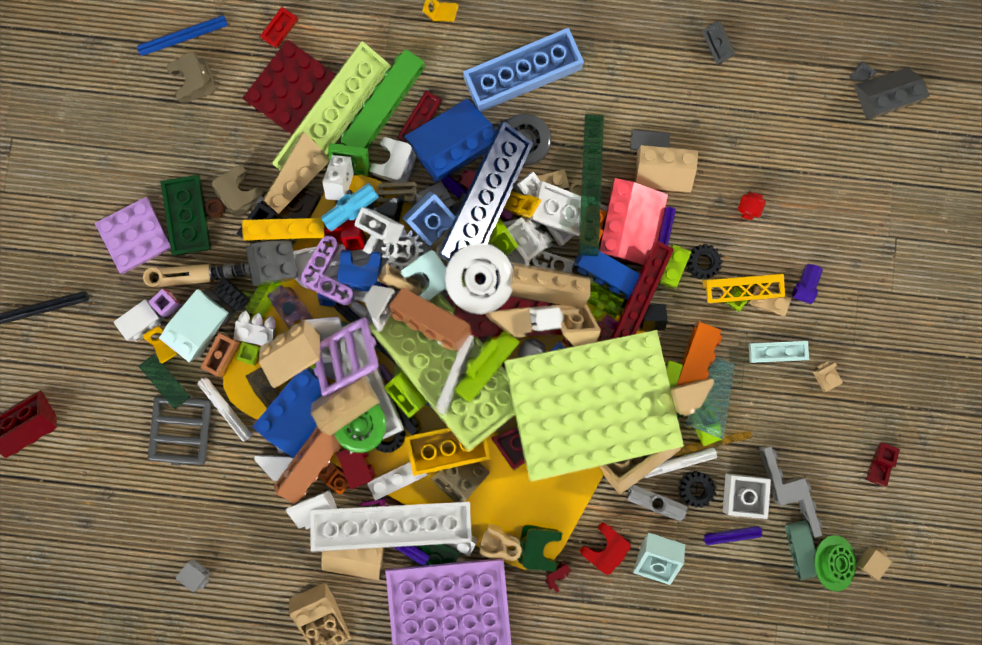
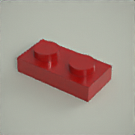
(279, 27)

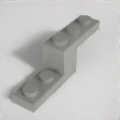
(790, 490)

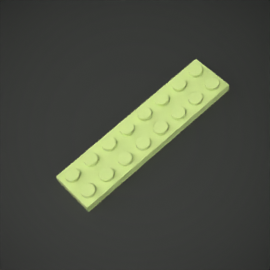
(339, 101)

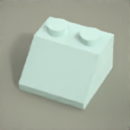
(660, 558)

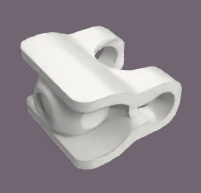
(399, 164)

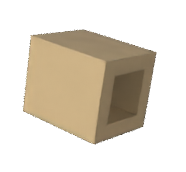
(874, 562)

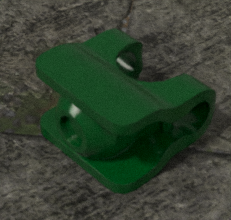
(532, 544)

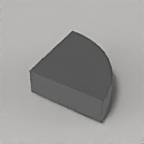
(863, 72)

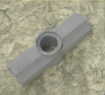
(668, 507)

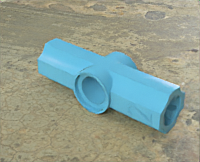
(349, 207)

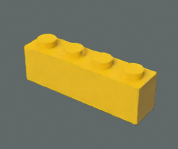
(282, 229)

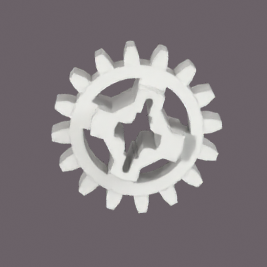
(409, 243)

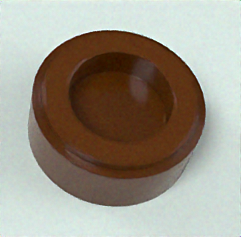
(214, 208)

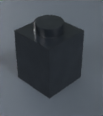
(655, 318)

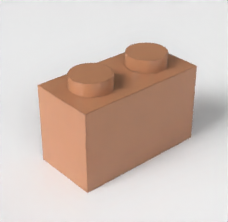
(220, 355)

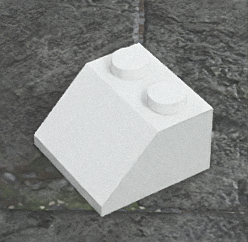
(301, 511)

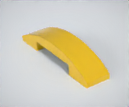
(522, 205)

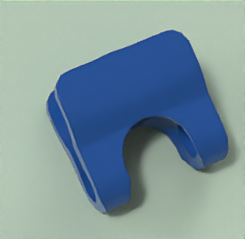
(359, 277)

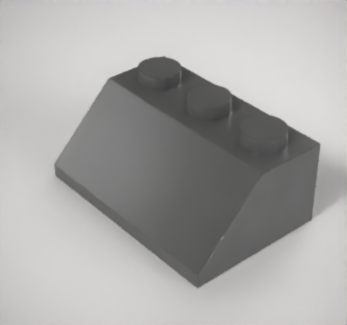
(891, 93)

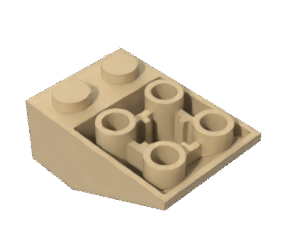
(319, 617)

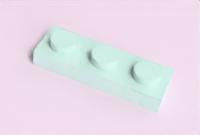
(778, 351)

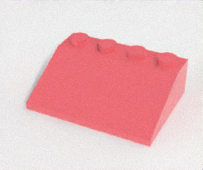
(632, 221)

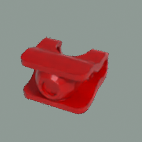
(612, 555)

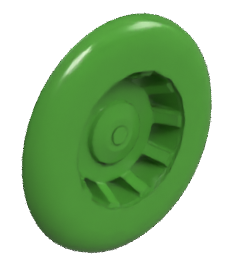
(362, 427)
(835, 563)

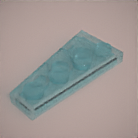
(713, 413)

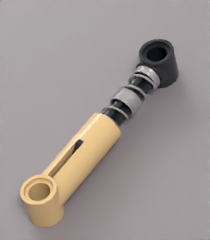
(194, 274)

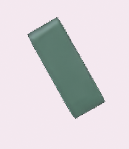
(801, 549)

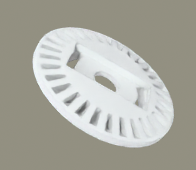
(476, 259)

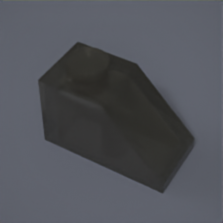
(262, 387)

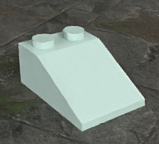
(194, 326)

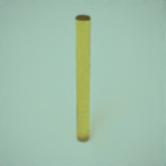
(727, 439)

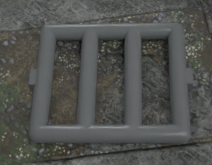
(202, 441)

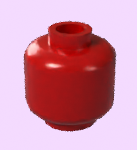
(751, 205)

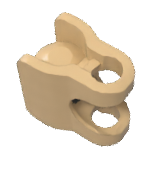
(495, 544)

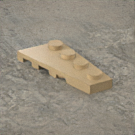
(300, 168)

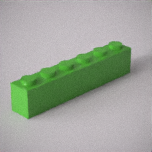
(384, 101)

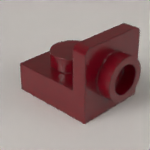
(560, 574)

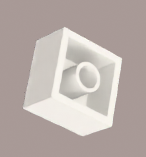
(746, 496)

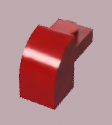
(350, 235)

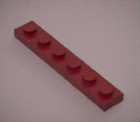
(643, 290)

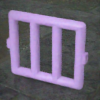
(358, 372)

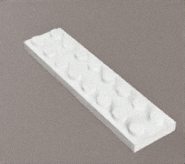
(390, 526)

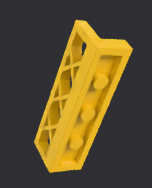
(739, 281)

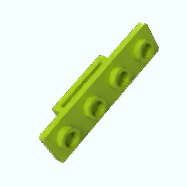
(485, 365)

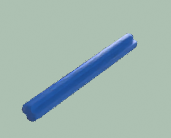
(182, 35)

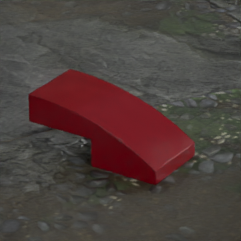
(882, 464)

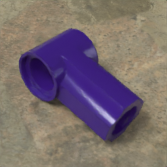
(806, 288)

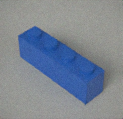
(608, 272)

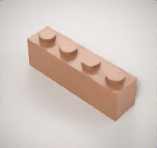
(430, 320)
(306, 466)

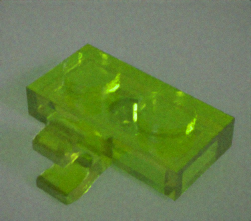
(604, 301)

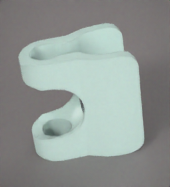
(432, 270)

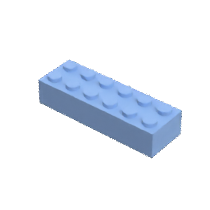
(523, 70)

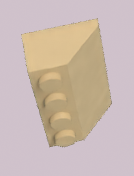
(549, 285)
(628, 472)

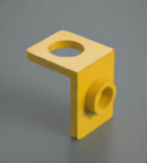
(441, 11)
(162, 350)

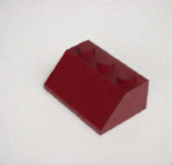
(26, 424)

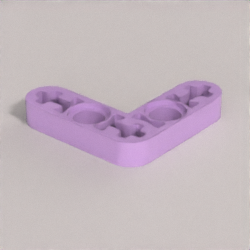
(321, 279)

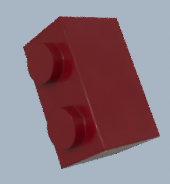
(356, 468)

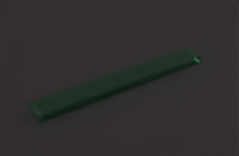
(591, 185)

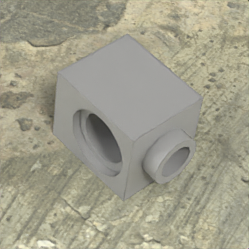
(193, 576)

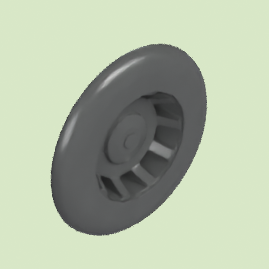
(538, 126)

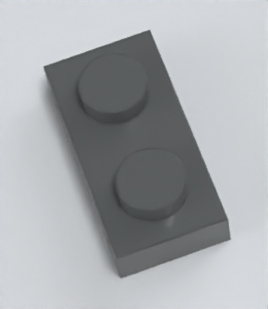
(718, 42)

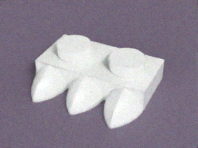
(254, 331)

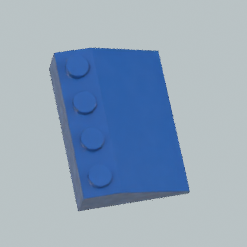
(451, 140)
(289, 417)

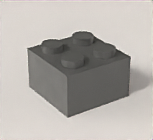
(271, 262)

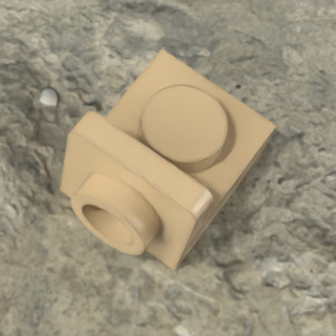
(827, 376)

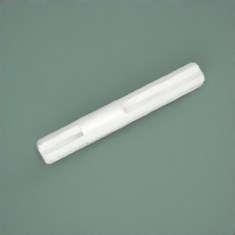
(224, 408)
(684, 461)

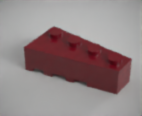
(511, 447)

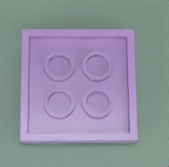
(133, 235)

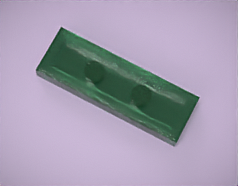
(164, 381)

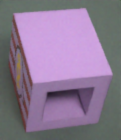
(165, 303)

